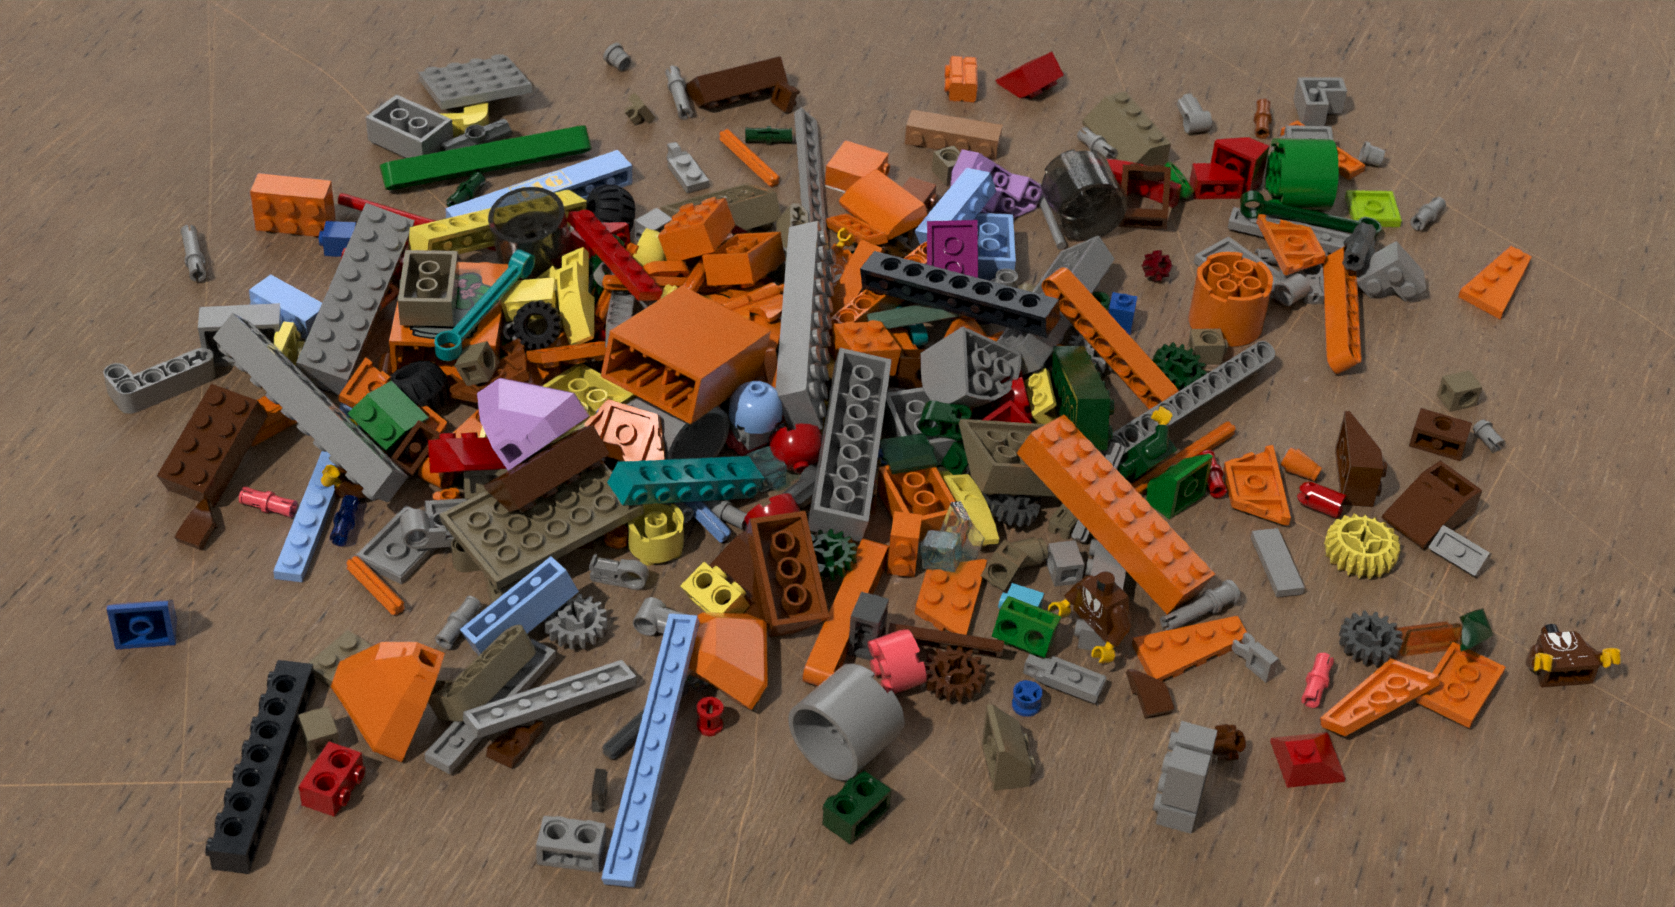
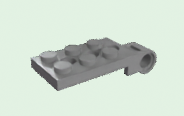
(1285, 288)
(420, 526)

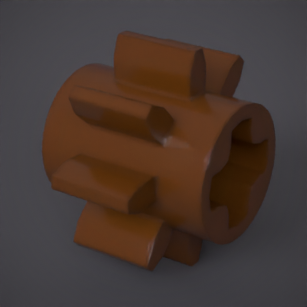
(1228, 742)

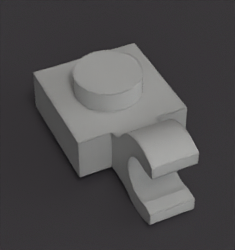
(1258, 658)

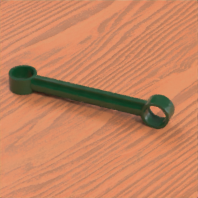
(1301, 215)

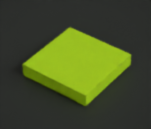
(1373, 204)

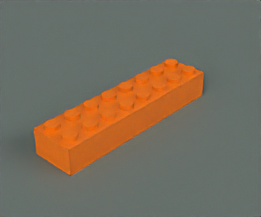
(1115, 513)

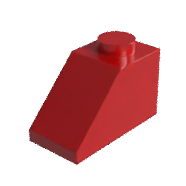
(1215, 182)

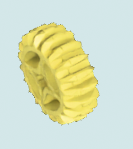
(1362, 546)

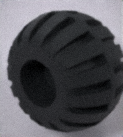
(612, 204)
(423, 384)

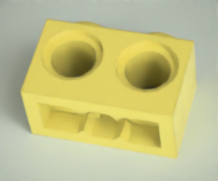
(717, 593)

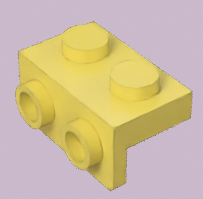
(1041, 397)

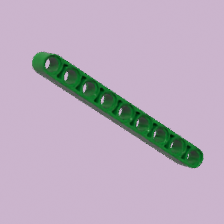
(485, 157)

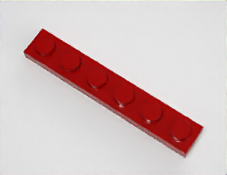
(614, 255)

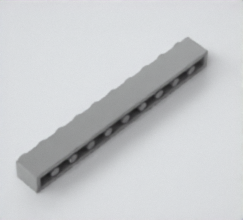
(310, 408)

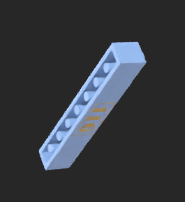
(578, 178)

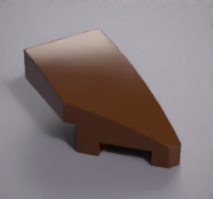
(197, 526)
(1151, 692)
(514, 744)

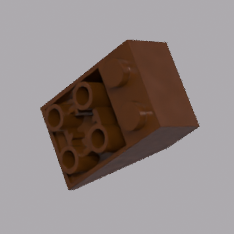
(1433, 500)

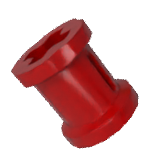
(703, 709)

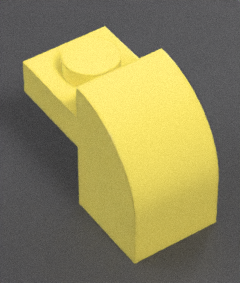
(473, 115)

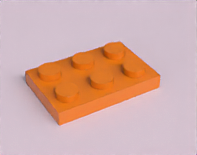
(567, 354)
(1464, 685)

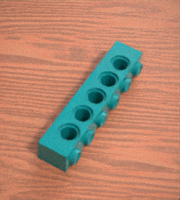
(685, 480)

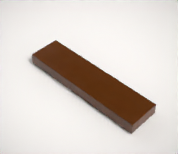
(942, 639)

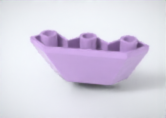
(1013, 192)
(525, 417)

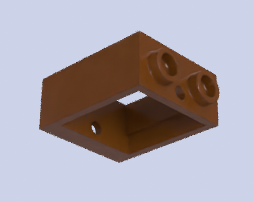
(1146, 217)

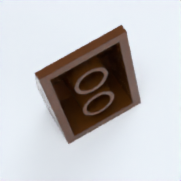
(1358, 464)

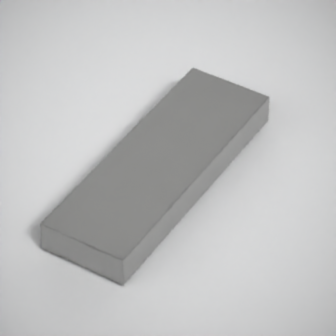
(1277, 562)

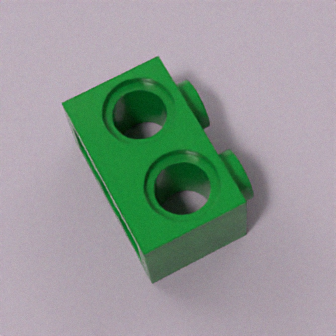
(1027, 621)

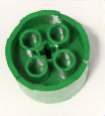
(1303, 173)

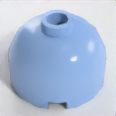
(755, 407)

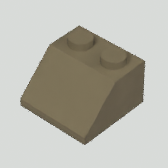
(1006, 750)

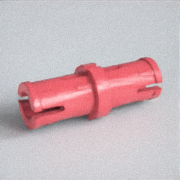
(268, 502)
(1317, 680)

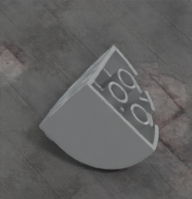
(968, 369)

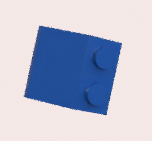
(143, 624)

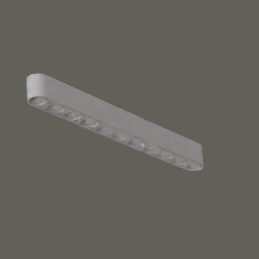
(1197, 394)

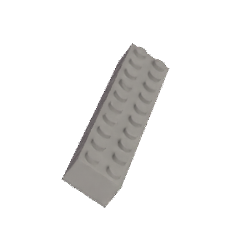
(805, 326)

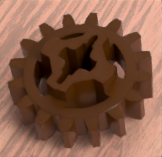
(951, 674)

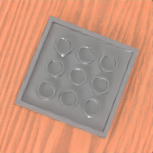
(474, 82)

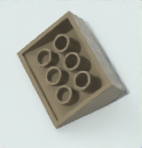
(748, 204)
(993, 457)

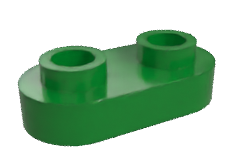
(1178, 177)

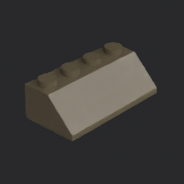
(1128, 130)

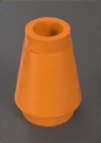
(1300, 464)

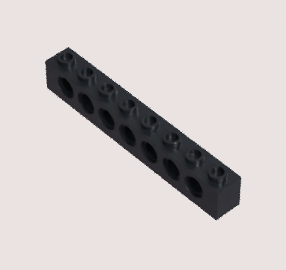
(960, 294)
(261, 768)

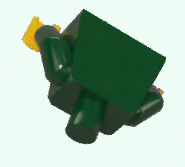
(1150, 451)

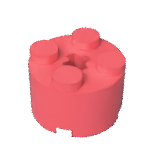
(897, 661)

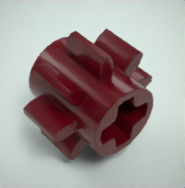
(1157, 265)

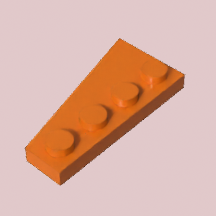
(1497, 282)
(368, 379)
(1177, 649)
(1377, 695)

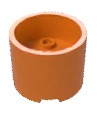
(1231, 297)

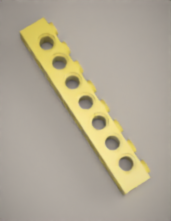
(470, 230)

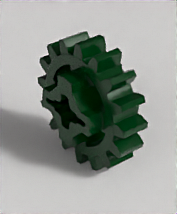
(1179, 364)
(834, 553)

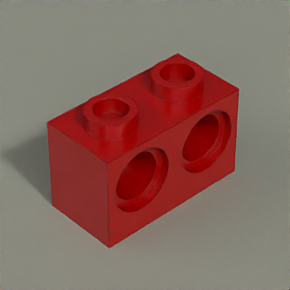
(332, 779)

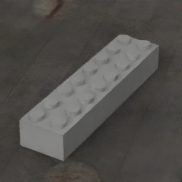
(1089, 263)
(354, 298)
(850, 444)

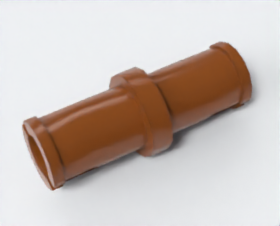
(1262, 118)

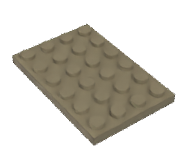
(516, 543)

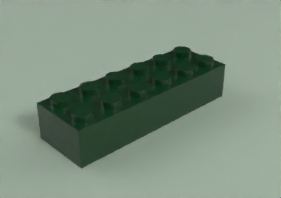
(1082, 394)

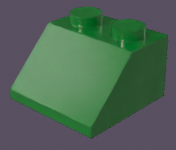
(387, 416)
(1179, 485)

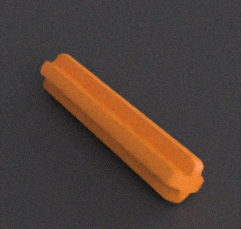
(375, 585)

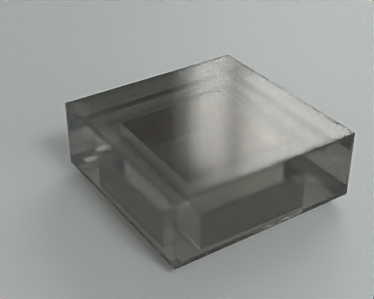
(599, 790)

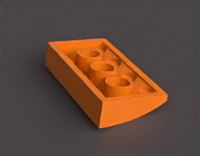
(883, 204)

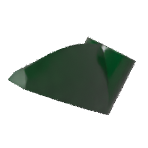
(1474, 629)

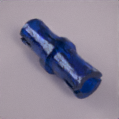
(344, 520)

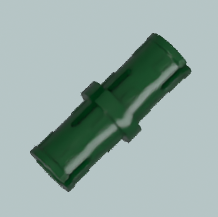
(768, 135)
(466, 190)

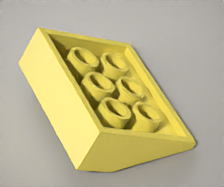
(590, 389)

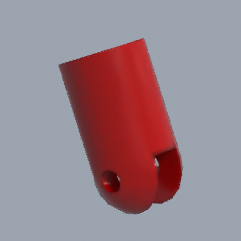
(1321, 499)

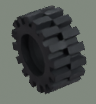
(553, 324)

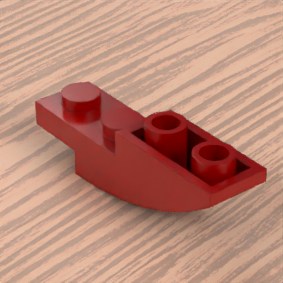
(1148, 189)

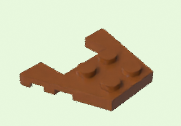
(512, 367)

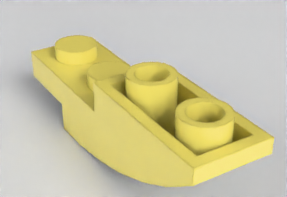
(573, 298)
(965, 490)

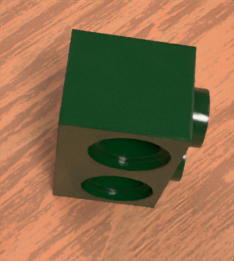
(856, 806)

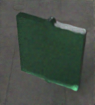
(908, 453)

